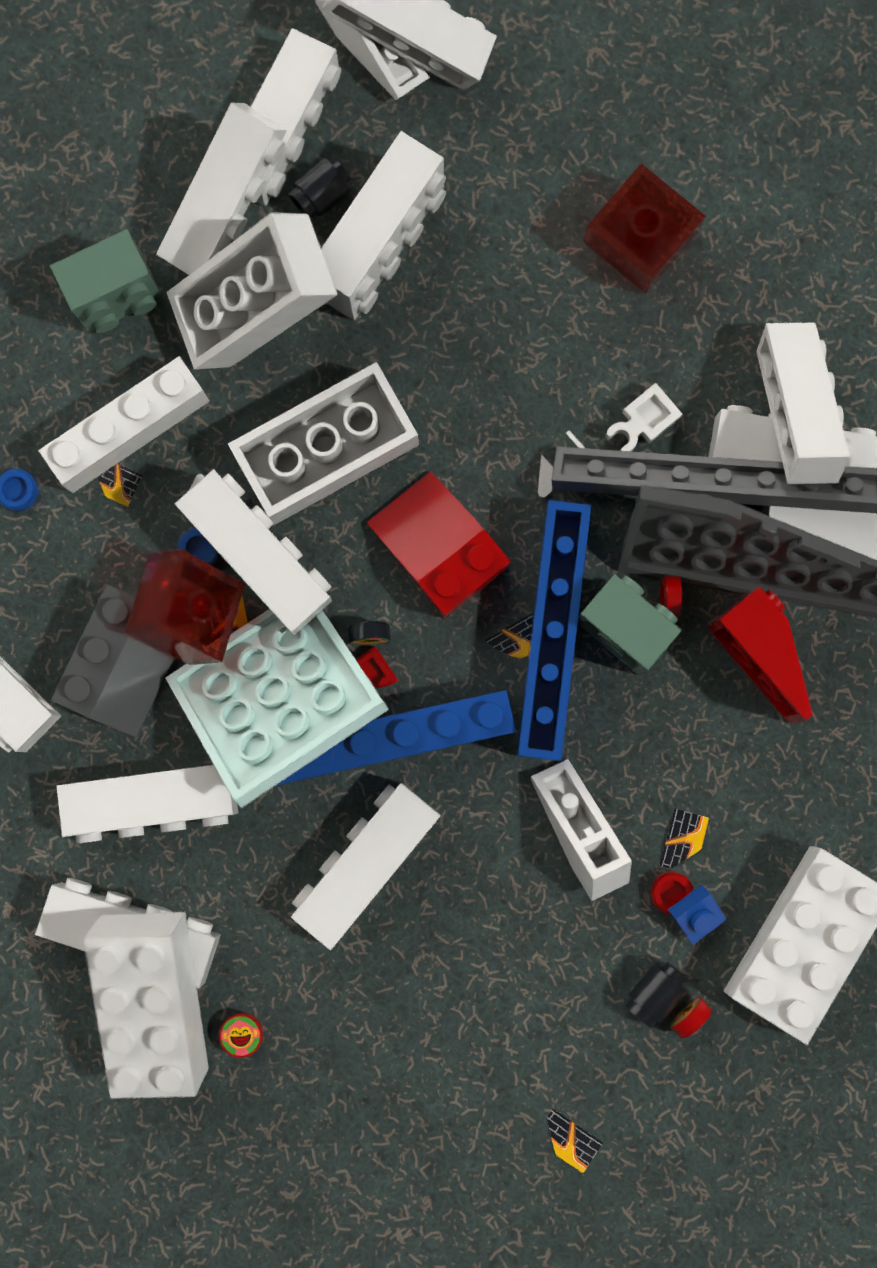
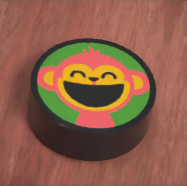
(369, 633)

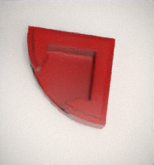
(376, 668)

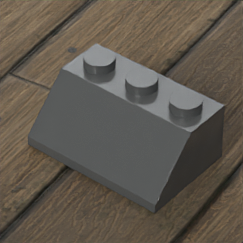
(111, 672)

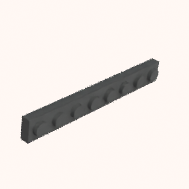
(723, 478)

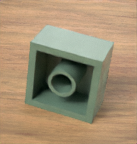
(107, 282)
(629, 624)

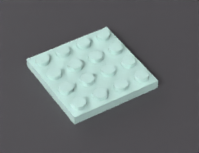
(275, 701)

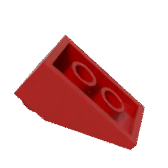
(439, 544)
(764, 648)

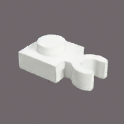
(647, 416)

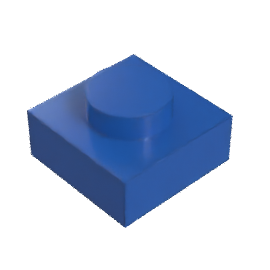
(697, 914)

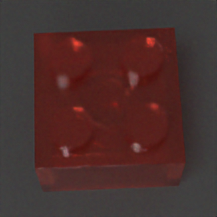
(643, 228)
(185, 607)

